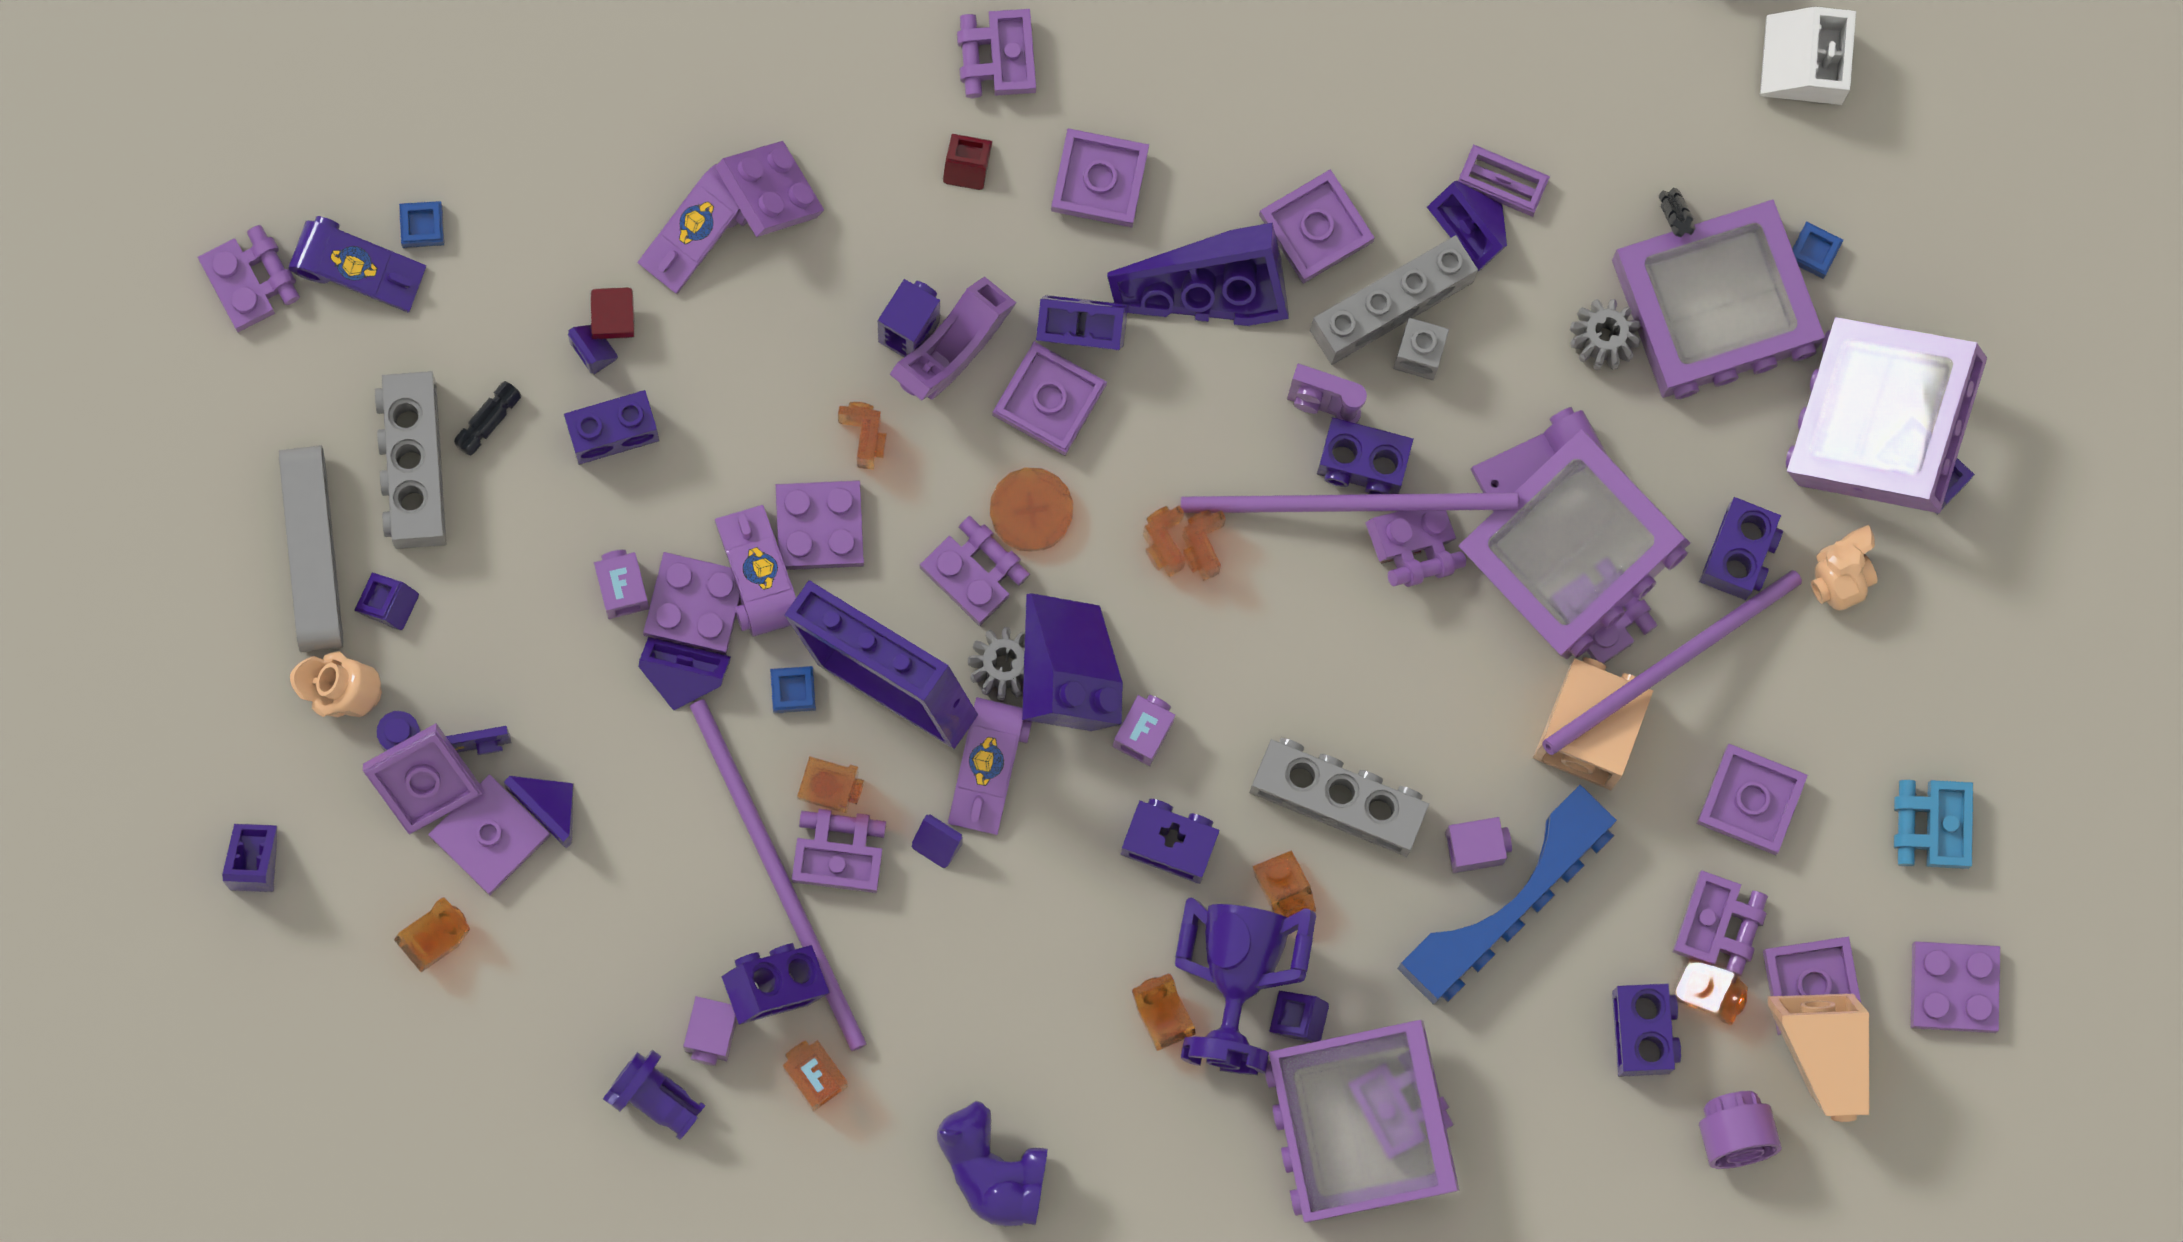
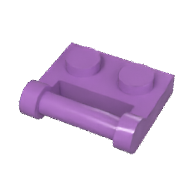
(1321, 391)

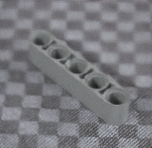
(311, 548)

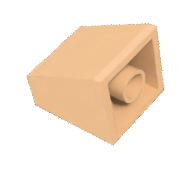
(1604, 749)
(1830, 1049)

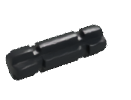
(1677, 212)
(487, 418)

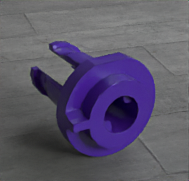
(653, 1094)

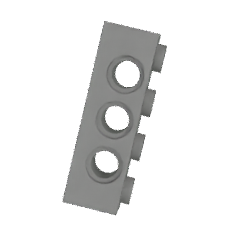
(1393, 300)
(425, 524)
(1354, 817)

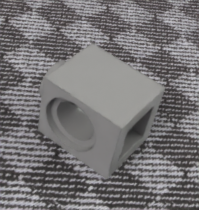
(1421, 348)

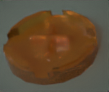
(1031, 509)

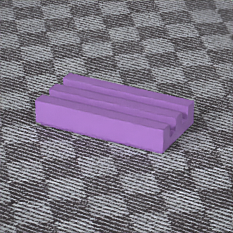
(1497, 194)

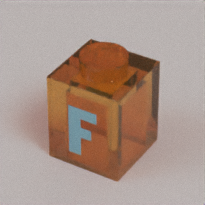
(814, 1074)

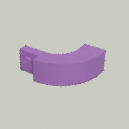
(955, 342)

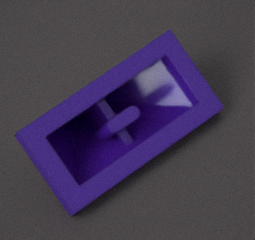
(1473, 219)
(682, 671)
(548, 802)

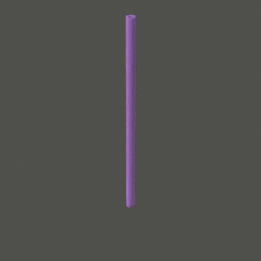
(775, 869)

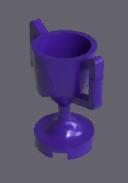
(1241, 959)

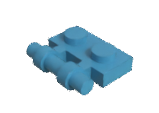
(1948, 824)

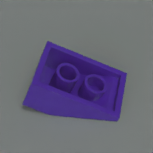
(1069, 666)

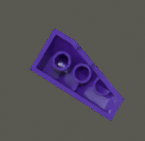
(1218, 277)

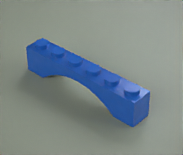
(1447, 955)

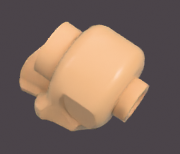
(1845, 570)
(337, 685)

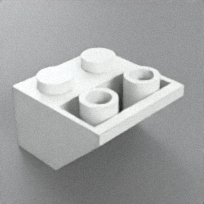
(1808, 55)

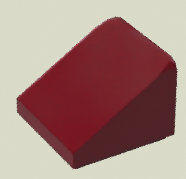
(967, 161)
(612, 313)

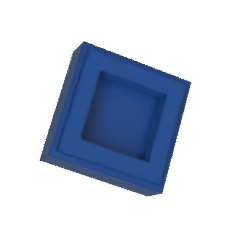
(421, 224)
(1816, 249)
(793, 689)

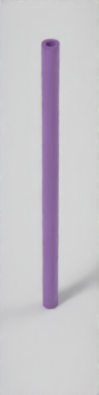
(1351, 503)
(1671, 662)

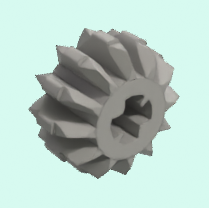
(1589, 334)
(987, 661)

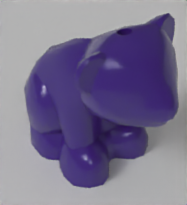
(994, 1188)

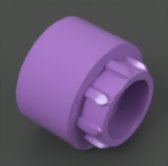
(1738, 1130)

